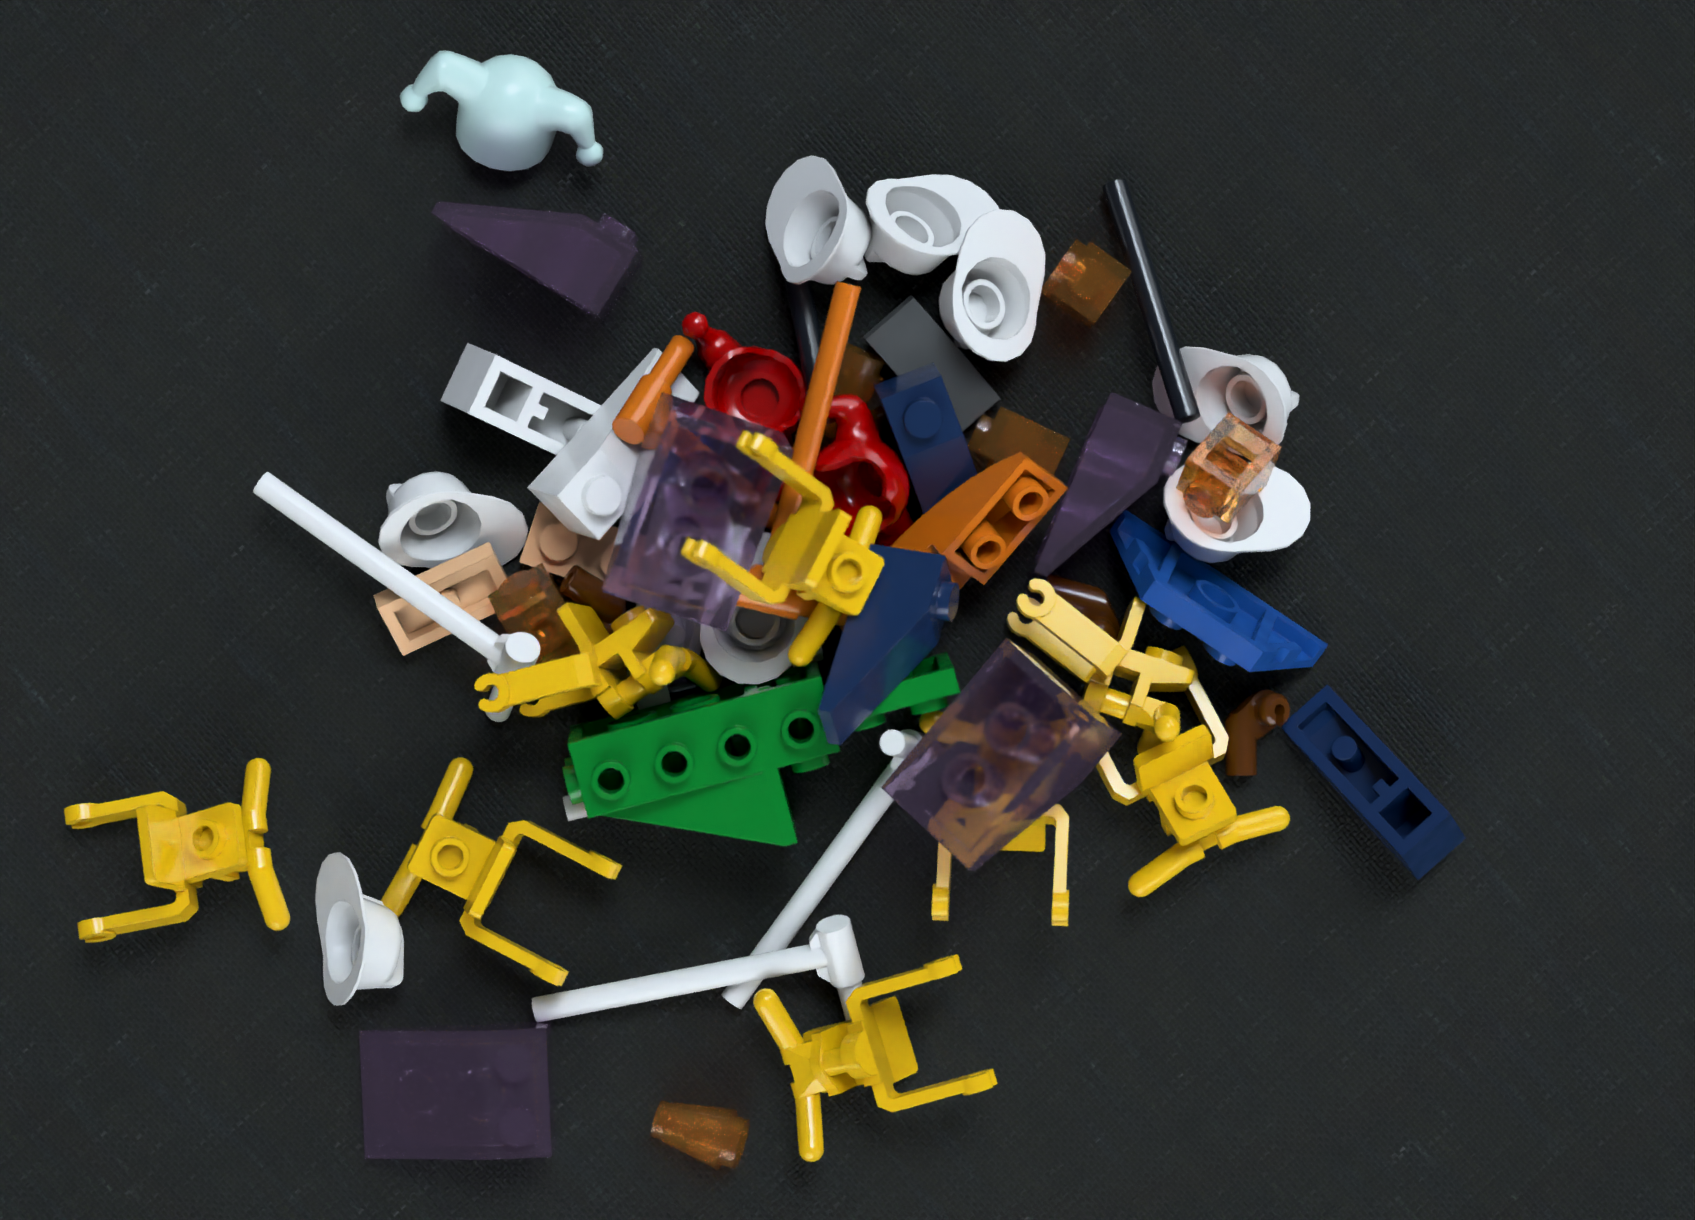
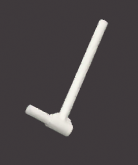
(503, 651)
(832, 861)
(830, 951)

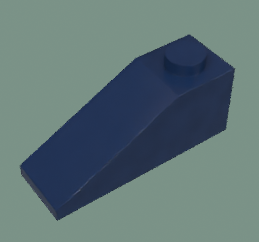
(926, 433)
(887, 636)
(1374, 782)

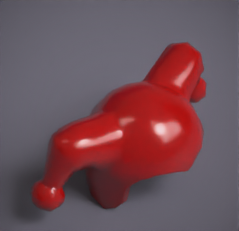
(748, 380)
(863, 469)

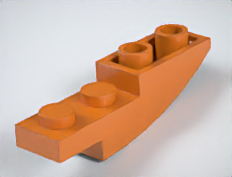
(985, 518)

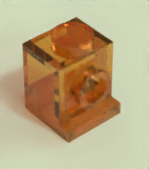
(1085, 282)
(1012, 434)
(1219, 480)
(530, 605)

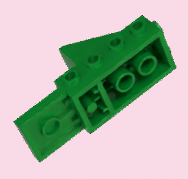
(717, 779)

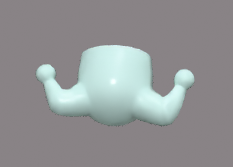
(506, 109)

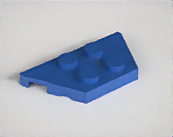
(1209, 605)

